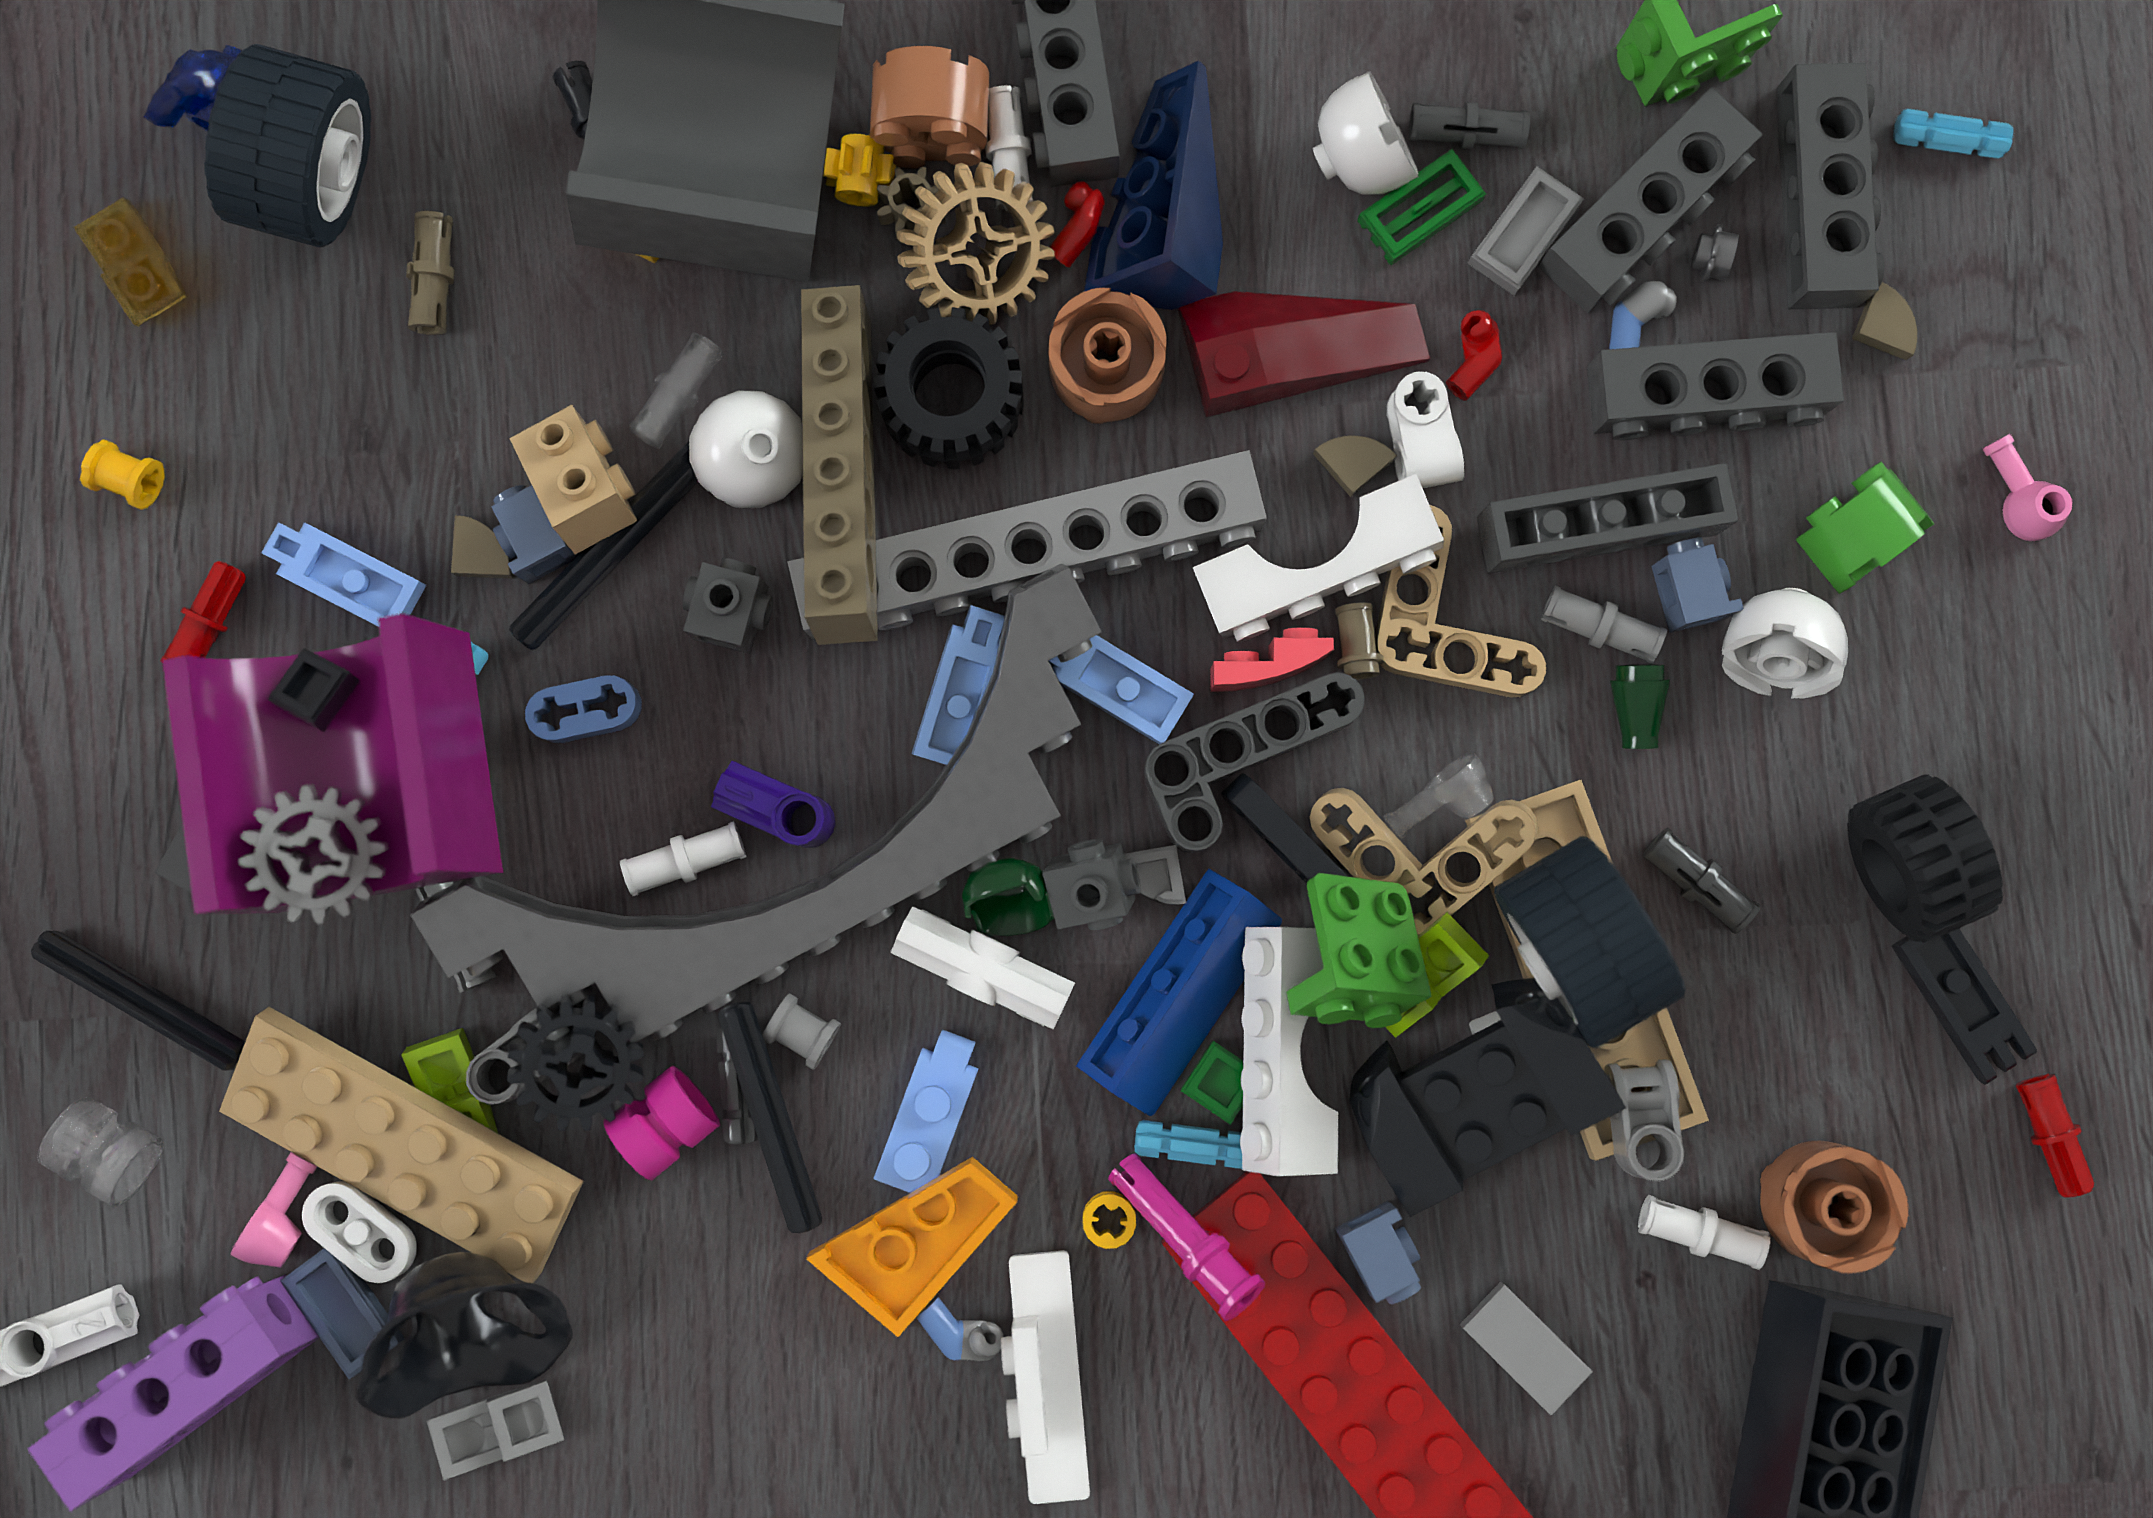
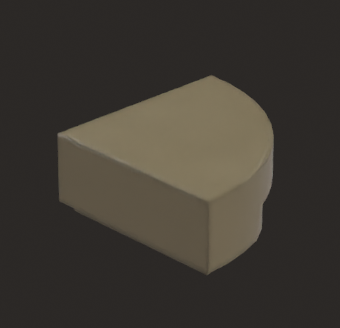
(1888, 324)
(1354, 460)
(477, 551)

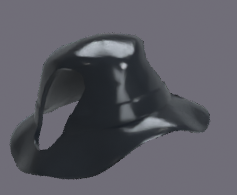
(455, 1338)

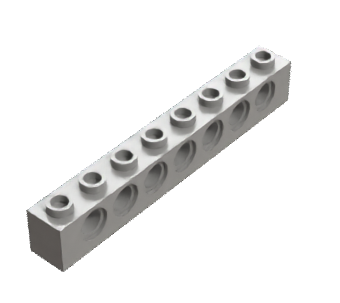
(1224, 481)

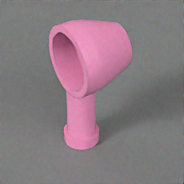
(2023, 505)
(270, 1232)

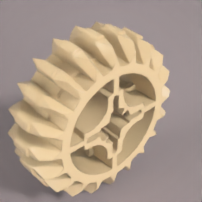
(1022, 238)

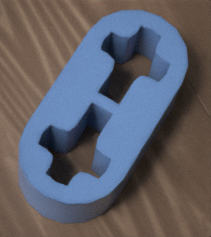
(586, 722)

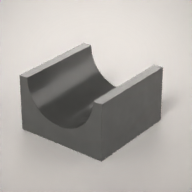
(708, 131)

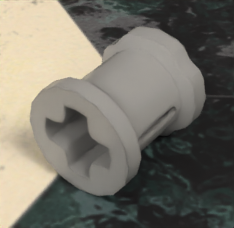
(801, 1031)

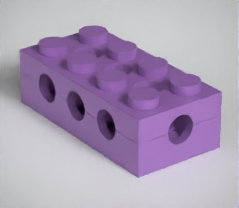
(172, 1390)

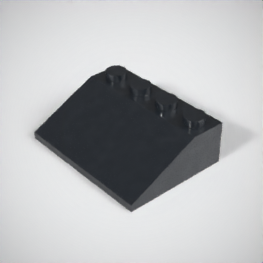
(1839, 1407)

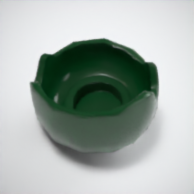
(1007, 898)

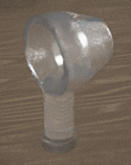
(1458, 786)

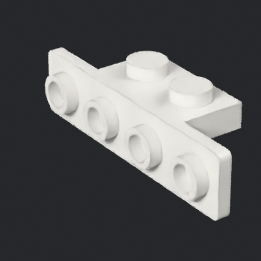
(1047, 1378)

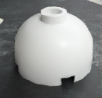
(1363, 140)
(748, 449)
(1787, 643)

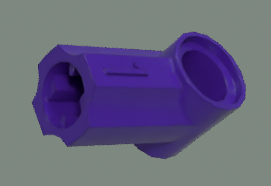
(770, 805)

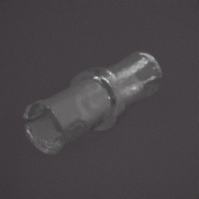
(676, 390)

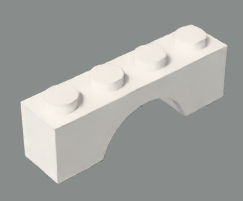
(1391, 532)
(1283, 1121)

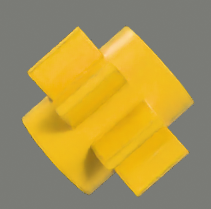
(858, 169)

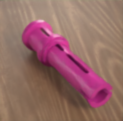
(1203, 1255)

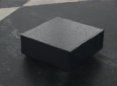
(313, 689)

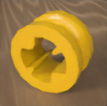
(1106, 1238)

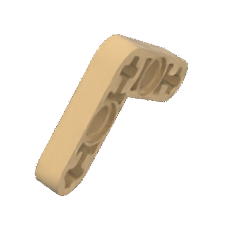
(1419, 624)
(1408, 869)

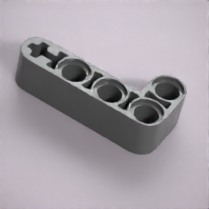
(1255, 745)

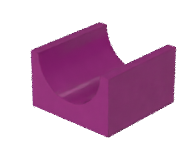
(399, 742)

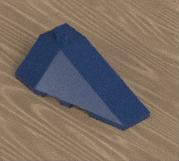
(1167, 214)

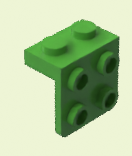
(1671, 63)
(1366, 953)

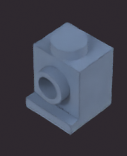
(528, 535)
(1693, 585)
(1381, 1253)

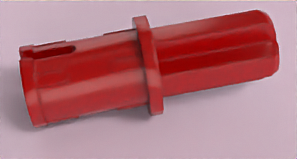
(209, 610)
(2056, 1135)

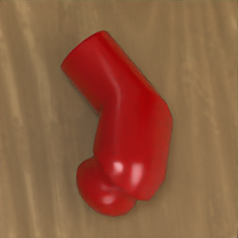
(1082, 226)
(1481, 354)

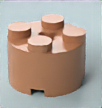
(929, 107)
(1115, 324)
(1861, 1223)

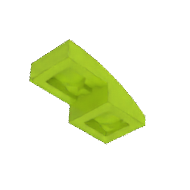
(1449, 959)
(440, 1071)

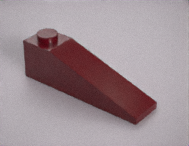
(1280, 346)

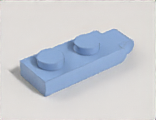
(342, 573)
(959, 684)
(1124, 689)
(928, 1114)

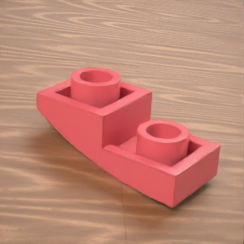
(1287, 657)

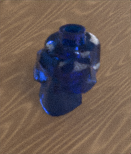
(190, 88)

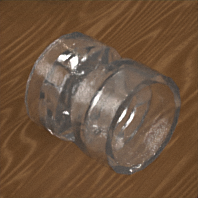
(94, 1147)

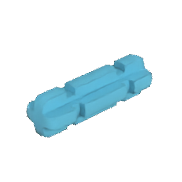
(1953, 133)
(1188, 1143)

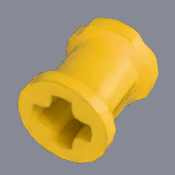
(122, 474)

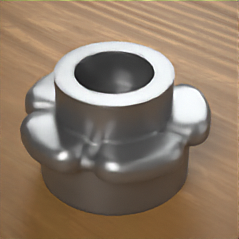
(1715, 254)

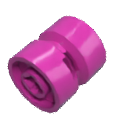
(656, 1127)

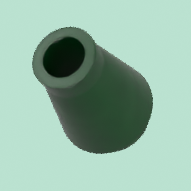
(1640, 703)

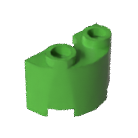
(1864, 530)

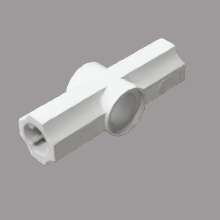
(982, 967)
(67, 1333)

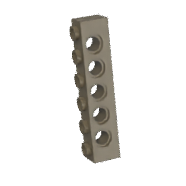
(838, 466)

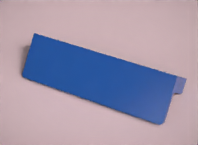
(1176, 995)

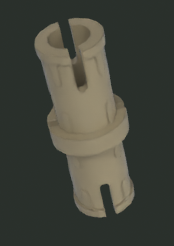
(430, 273)

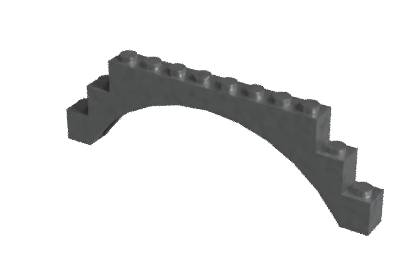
(680, 963)

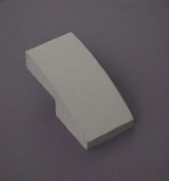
(495, 1429)

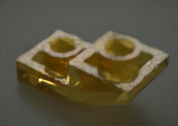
(131, 261)

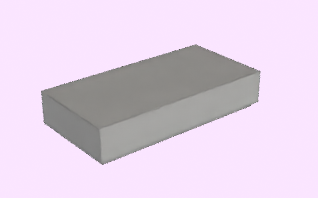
(1525, 230)
(1526, 1348)

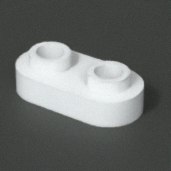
(359, 1237)

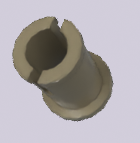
(1358, 641)

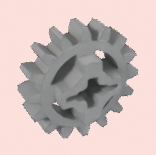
(305, 881)

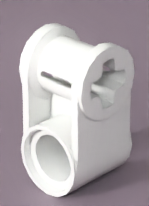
(1426, 441)

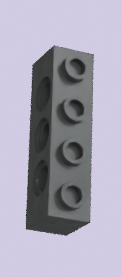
(1708, 133)
(1079, 150)
(1814, 270)
(1801, 363)
(1606, 518)

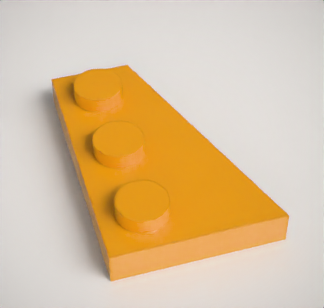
(915, 1244)

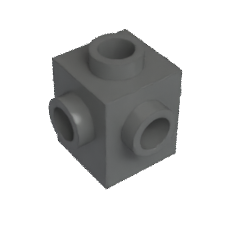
(733, 625)
(1091, 885)

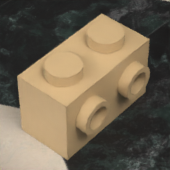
(574, 479)

